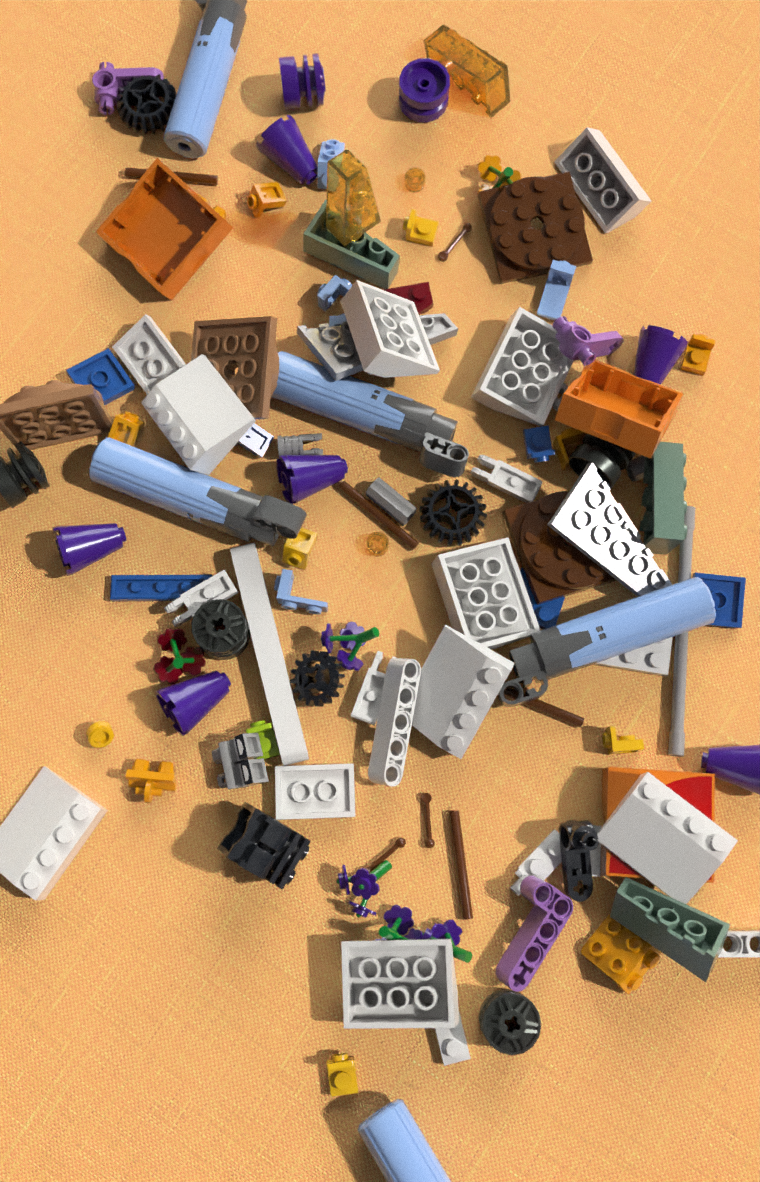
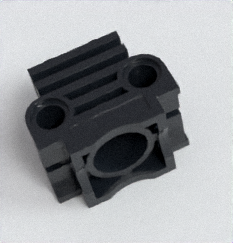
(264, 846)

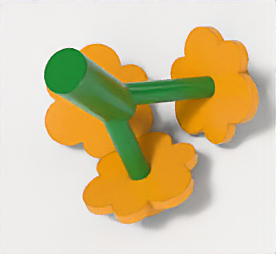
(491, 168)

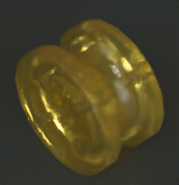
(410, 174)
(377, 551)

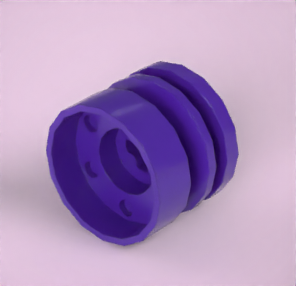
(302, 81)

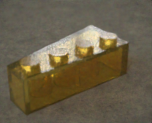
(471, 68)
(350, 198)

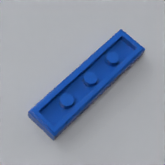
(152, 586)

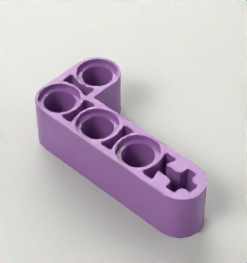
(516, 965)

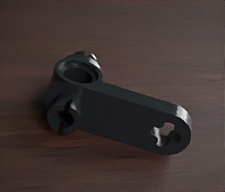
(576, 842)

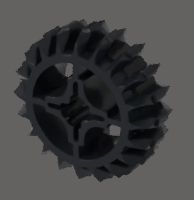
(144, 94)
(442, 515)

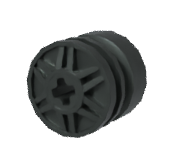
(605, 455)
(20, 473)
(222, 643)
(504, 1005)

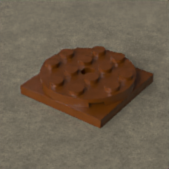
(527, 251)
(548, 562)

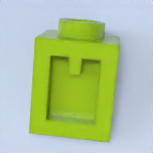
(267, 739)

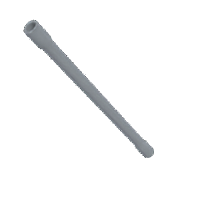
(677, 733)

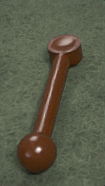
(443, 255)
(429, 842)
(400, 843)

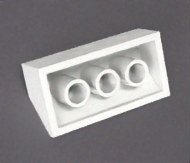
(602, 180)

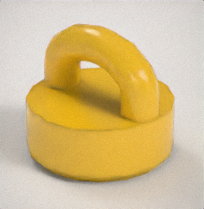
(100, 734)

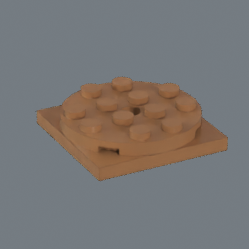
(246, 346)
(54, 414)

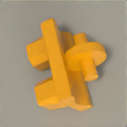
(149, 782)

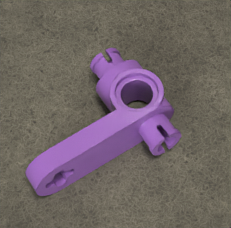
(109, 80)
(581, 345)

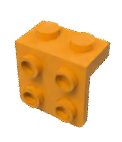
(620, 954)

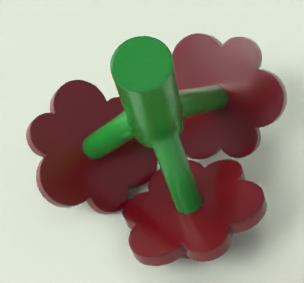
(190, 660)

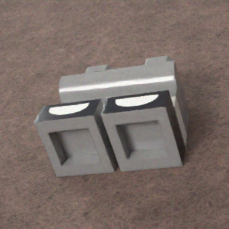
(239, 762)

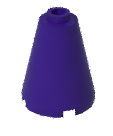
(288, 150)
(657, 353)
(308, 474)
(87, 544)
(192, 699)
(735, 765)

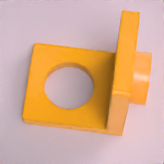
(567, 437)

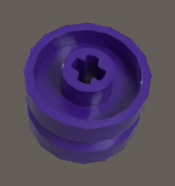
(424, 90)

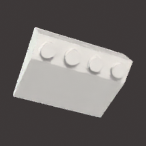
(387, 333)
(524, 370)
(198, 414)
(485, 594)
(457, 690)
(45, 833)
(665, 838)
(399, 984)

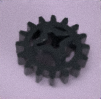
(317, 678)

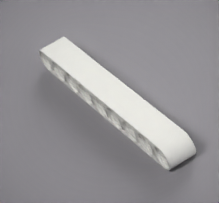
(269, 654)

